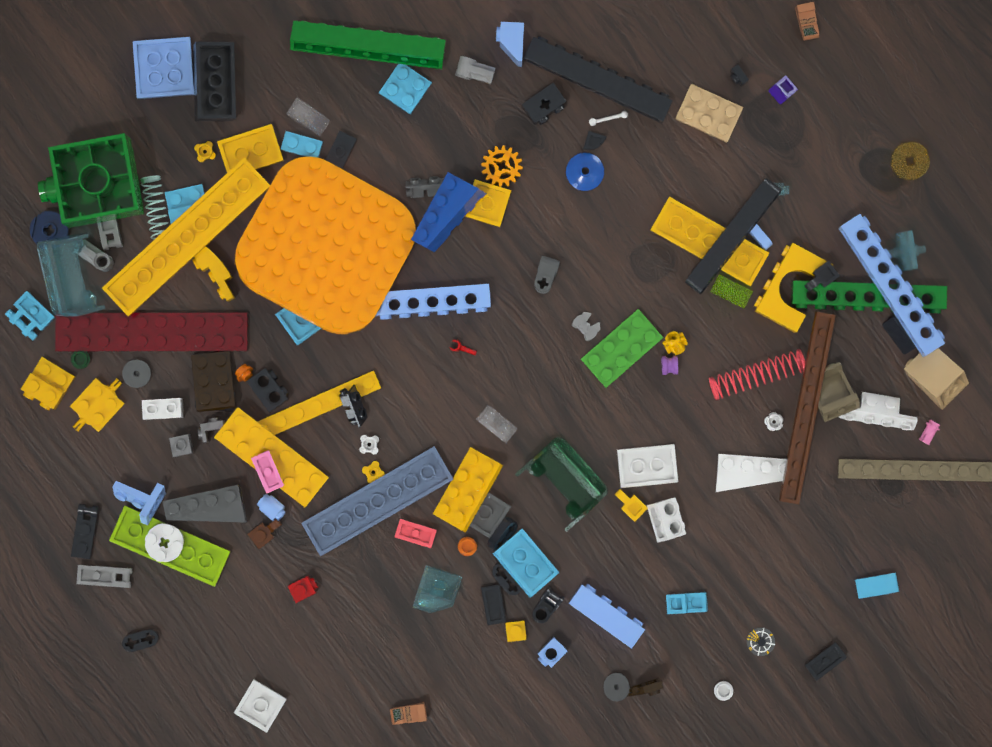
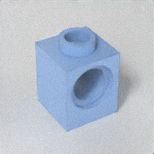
(555, 644)

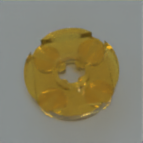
(900, 165)

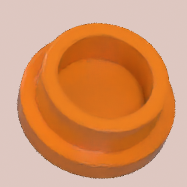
(244, 373)
(467, 546)

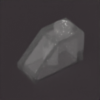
(308, 117)

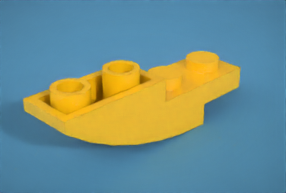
(218, 272)

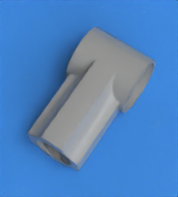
(470, 69)
(94, 255)

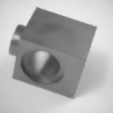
(181, 445)

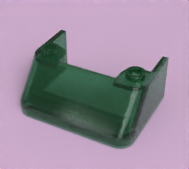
(569, 476)

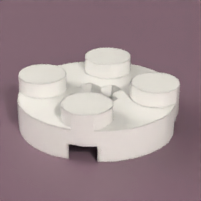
(154, 537)

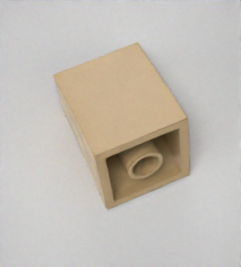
(937, 377)

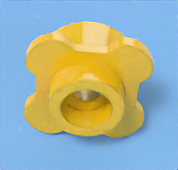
(204, 156)
(372, 477)

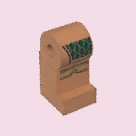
(807, 21)
(408, 713)

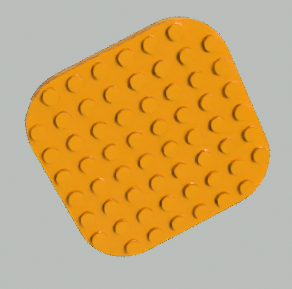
(325, 245)

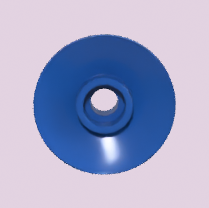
(577, 178)

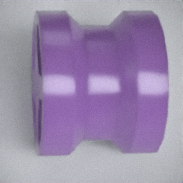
(669, 365)

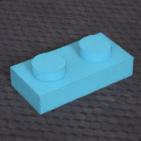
(301, 145)

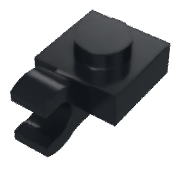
(823, 275)

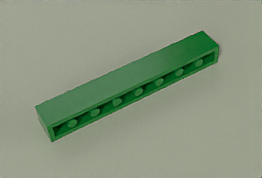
(367, 44)

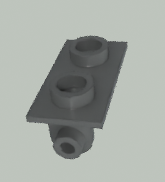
(418, 186)

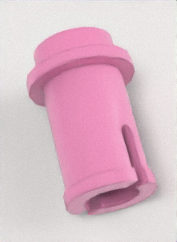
(929, 432)

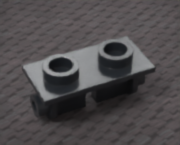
(356, 413)

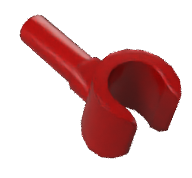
(463, 348)

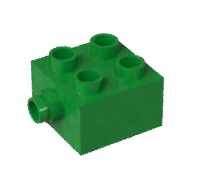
(93, 181)

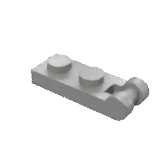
(106, 228)
(103, 576)

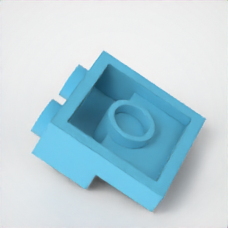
(182, 199)

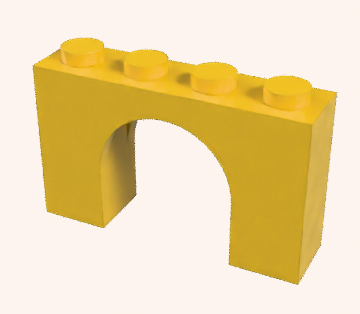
(771, 304)

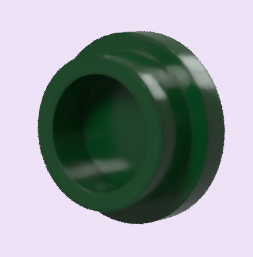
(80, 359)

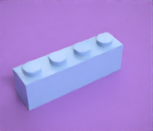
(606, 615)

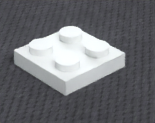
(260, 705)

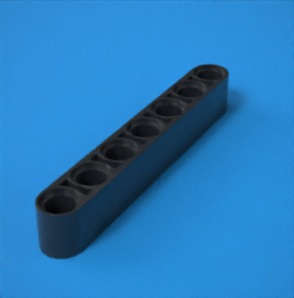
(733, 236)

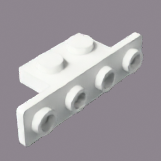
(881, 411)

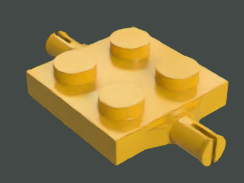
(97, 405)

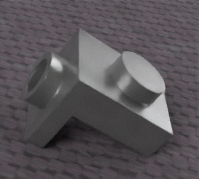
(214, 424)

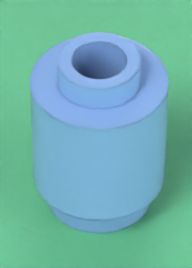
(271, 507)

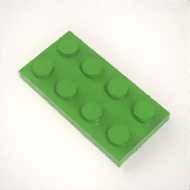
(622, 348)

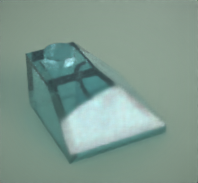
(436, 590)

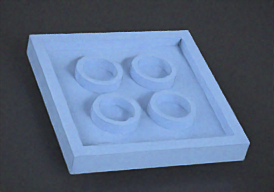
(163, 68)

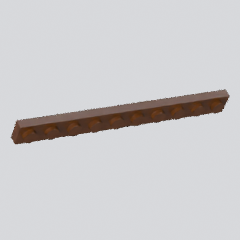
(807, 407)

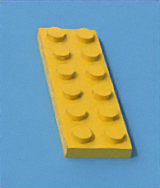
(698, 234)
(249, 438)

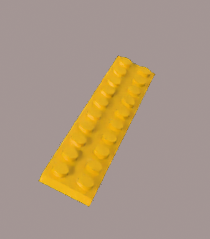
(186, 237)

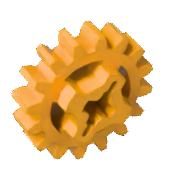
(493, 162)

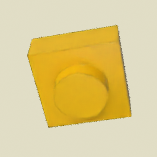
(515, 631)

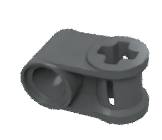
(546, 271)

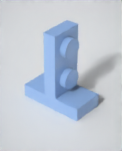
(141, 500)

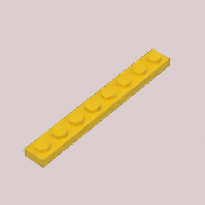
(318, 404)

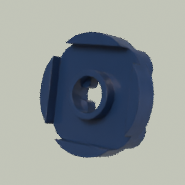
(43, 221)

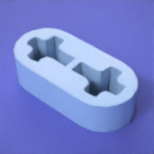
(760, 237)

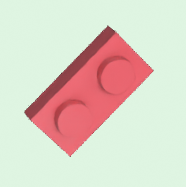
(415, 533)

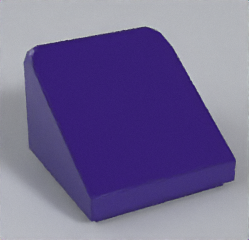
(783, 90)

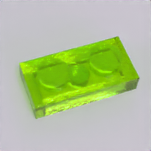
(731, 291)

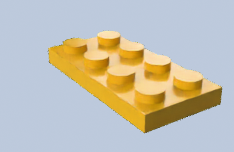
(467, 489)

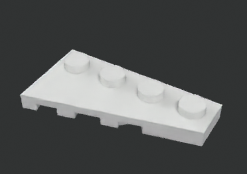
(747, 471)

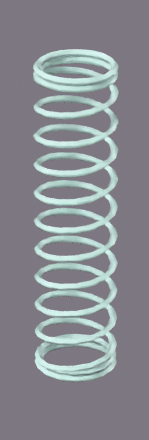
(147, 180)

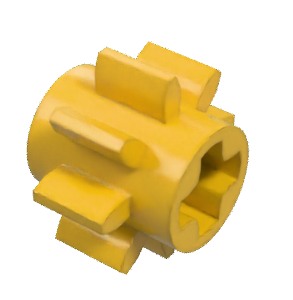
(675, 343)

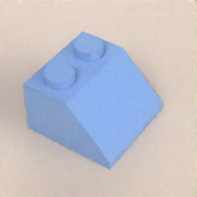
(511, 40)

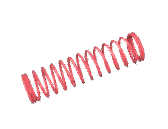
(714, 386)

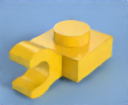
(632, 506)

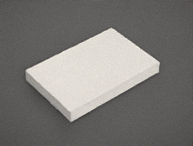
(647, 466)

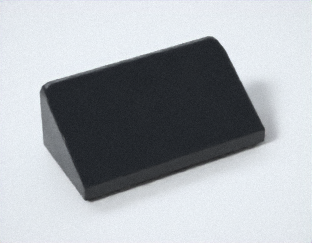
(898, 335)

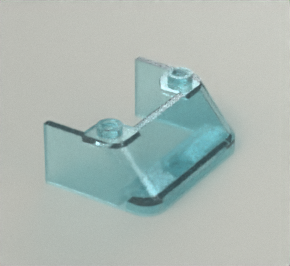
(64, 276)

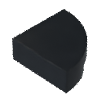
(594, 141)

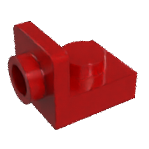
(302, 588)

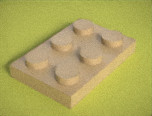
(709, 113)

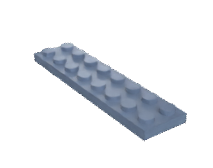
(377, 501)

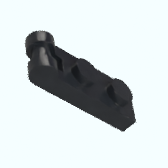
(84, 532)

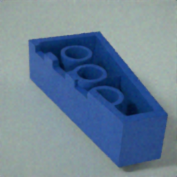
(446, 211)

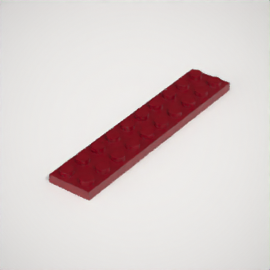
(152, 332)

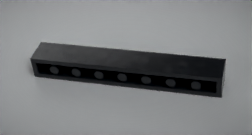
(598, 80)

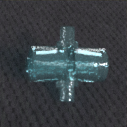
(906, 251)

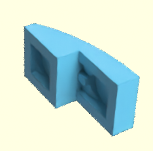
(877, 585)
(686, 603)

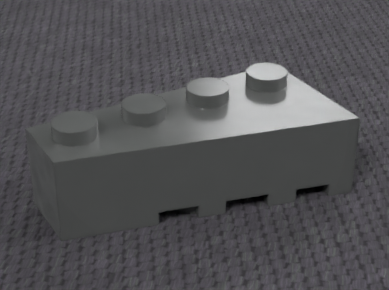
(214, 506)

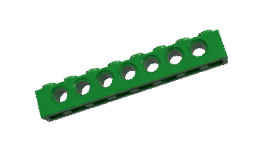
(937, 294)

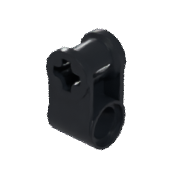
(547, 604)

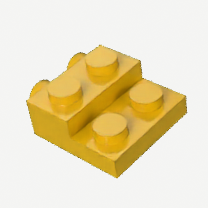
(47, 384)

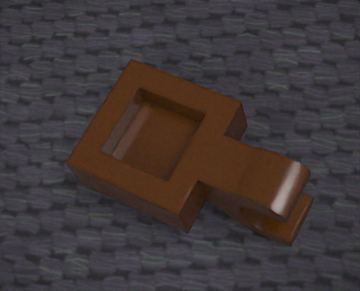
(263, 534)

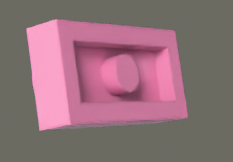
(267, 471)

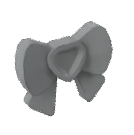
(581, 323)

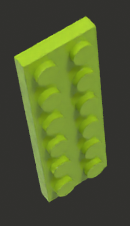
(198, 557)

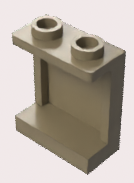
(836, 394)

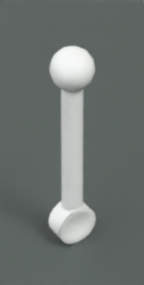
(623, 114)

